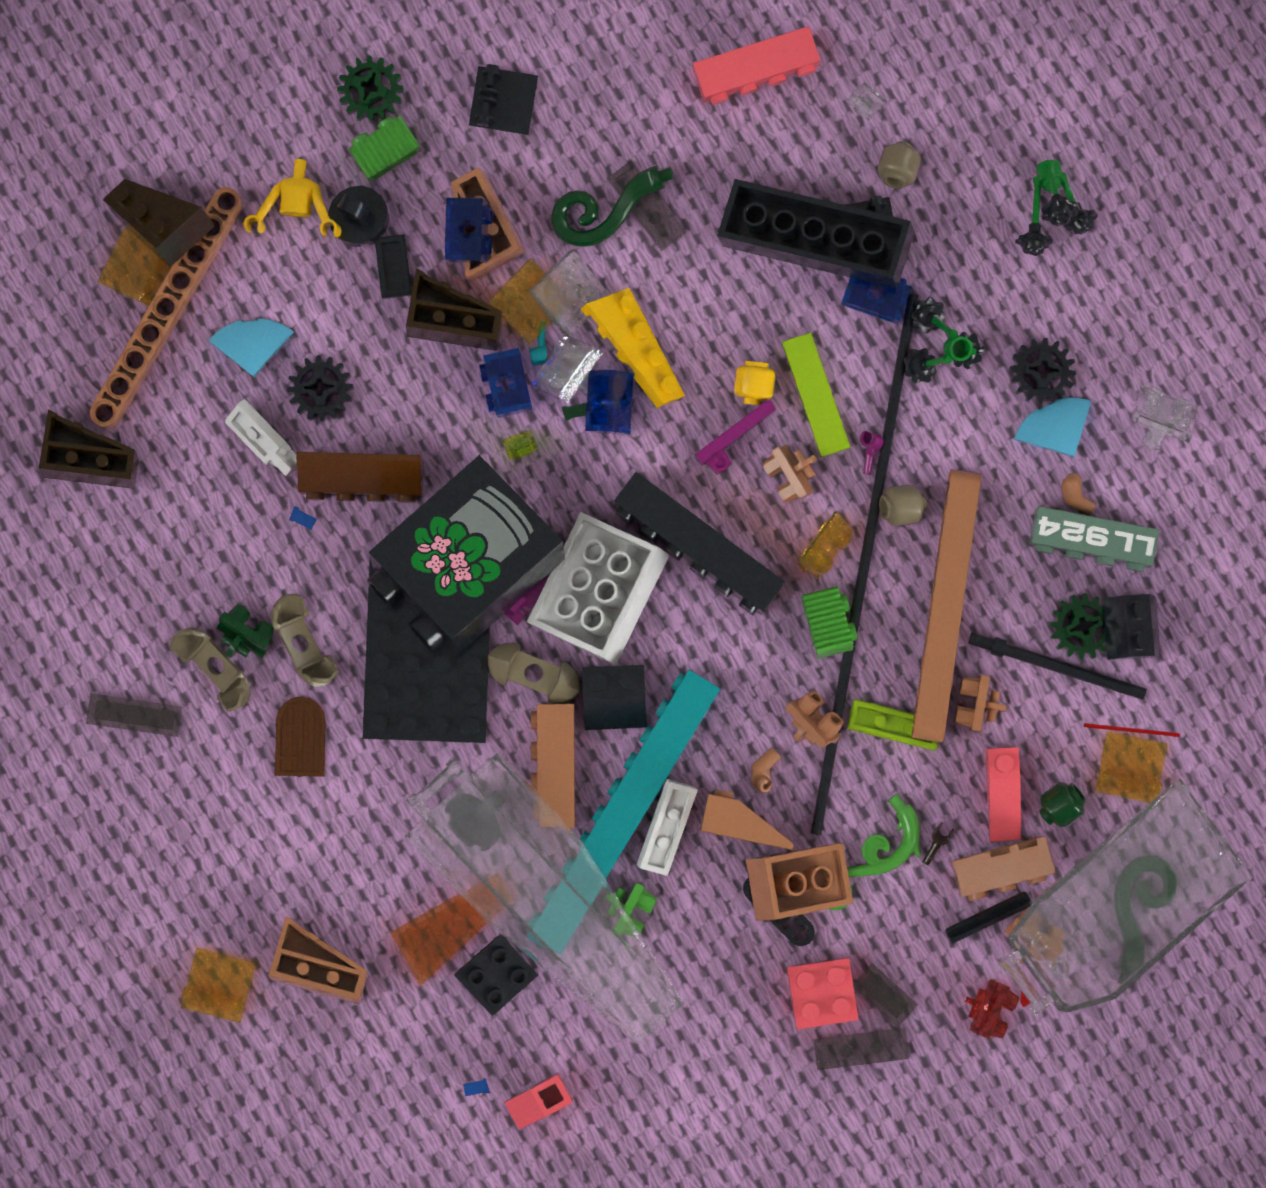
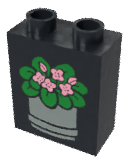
(464, 558)

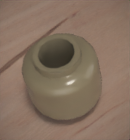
(899, 165)
(902, 505)

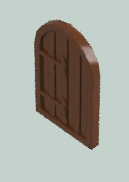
(300, 739)

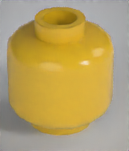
(754, 382)

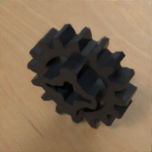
(1057, 372)
(321, 402)

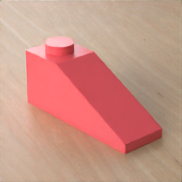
(1003, 793)

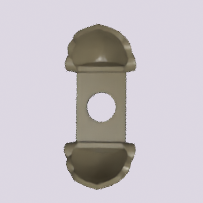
(289, 621)
(199, 647)
(509, 663)

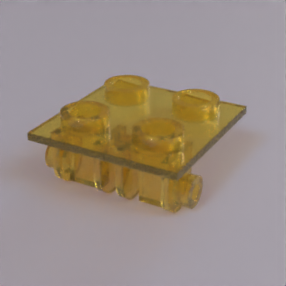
(134, 269)
(519, 306)
(832, 538)
(1131, 767)
(218, 985)

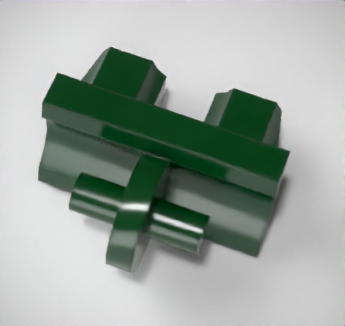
(241, 637)

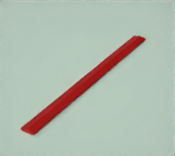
(1131, 730)

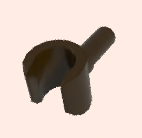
(938, 840)

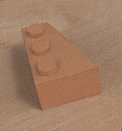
(505, 240)
(1003, 868)
(315, 966)

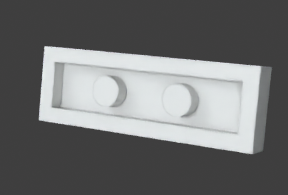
(667, 827)

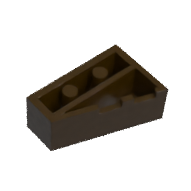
(158, 219)
(450, 316)
(84, 456)

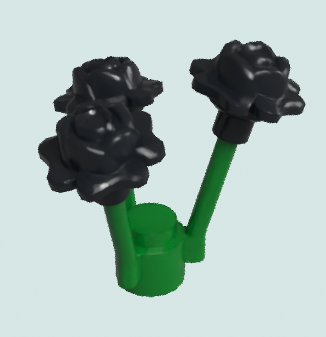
(1058, 211)
(960, 349)

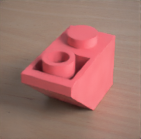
(539, 1101)

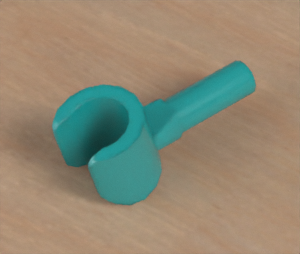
(539, 353)

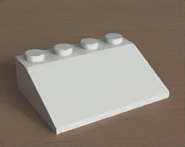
(598, 588)

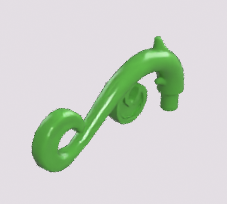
(910, 844)

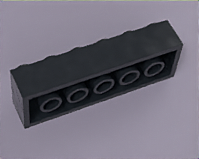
(816, 233)
(698, 544)

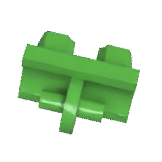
(638, 898)

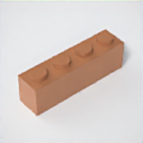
(555, 758)

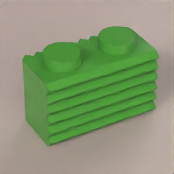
(384, 148)
(828, 622)

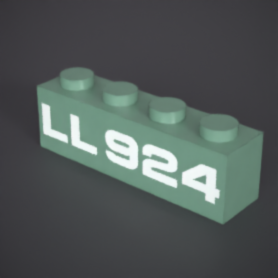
(1093, 537)

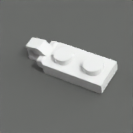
(261, 437)

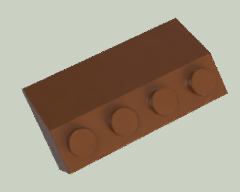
(360, 475)

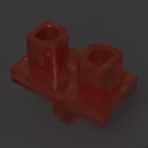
(987, 1009)

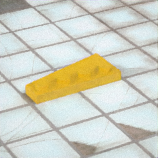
(629, 332)

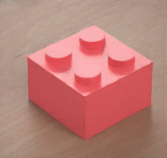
(822, 993)

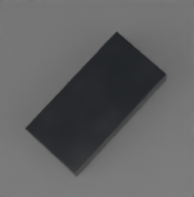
(393, 266)

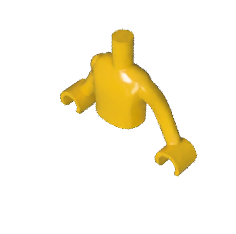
(296, 201)

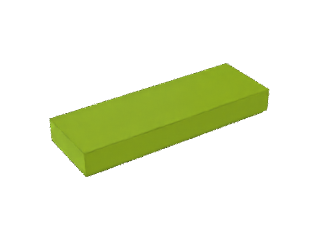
(885, 723)

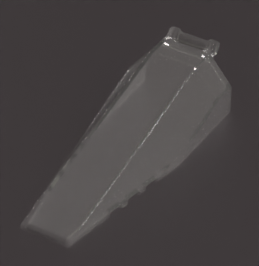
(541, 891)

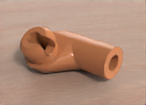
(1073, 494)
(760, 771)

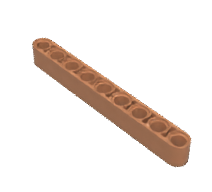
(165, 324)
(946, 605)

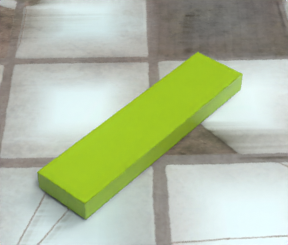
(815, 395)

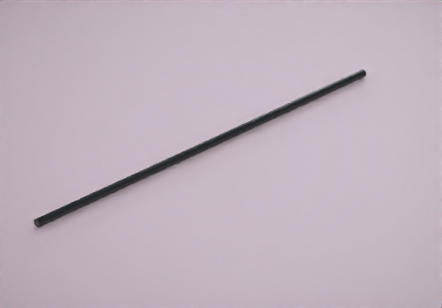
(866, 554)

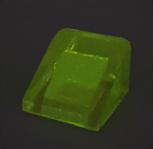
(520, 445)

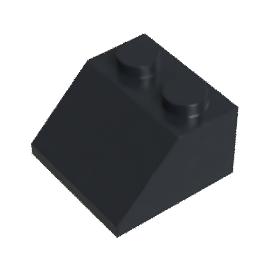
(1131, 627)
(614, 697)

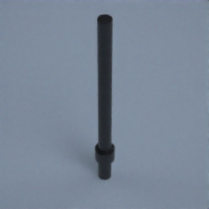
(1000, 647)

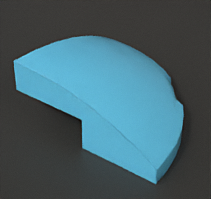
(251, 342)
(1056, 426)

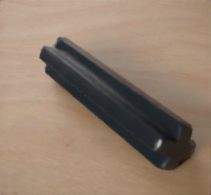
(988, 917)

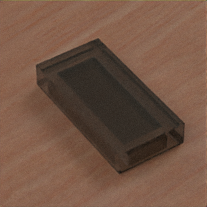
(884, 995)

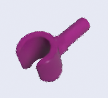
(875, 445)

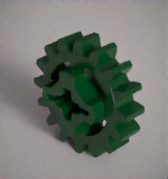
(383, 94)
(1078, 612)

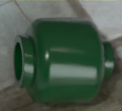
(1062, 804)

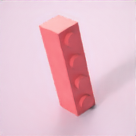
(755, 65)

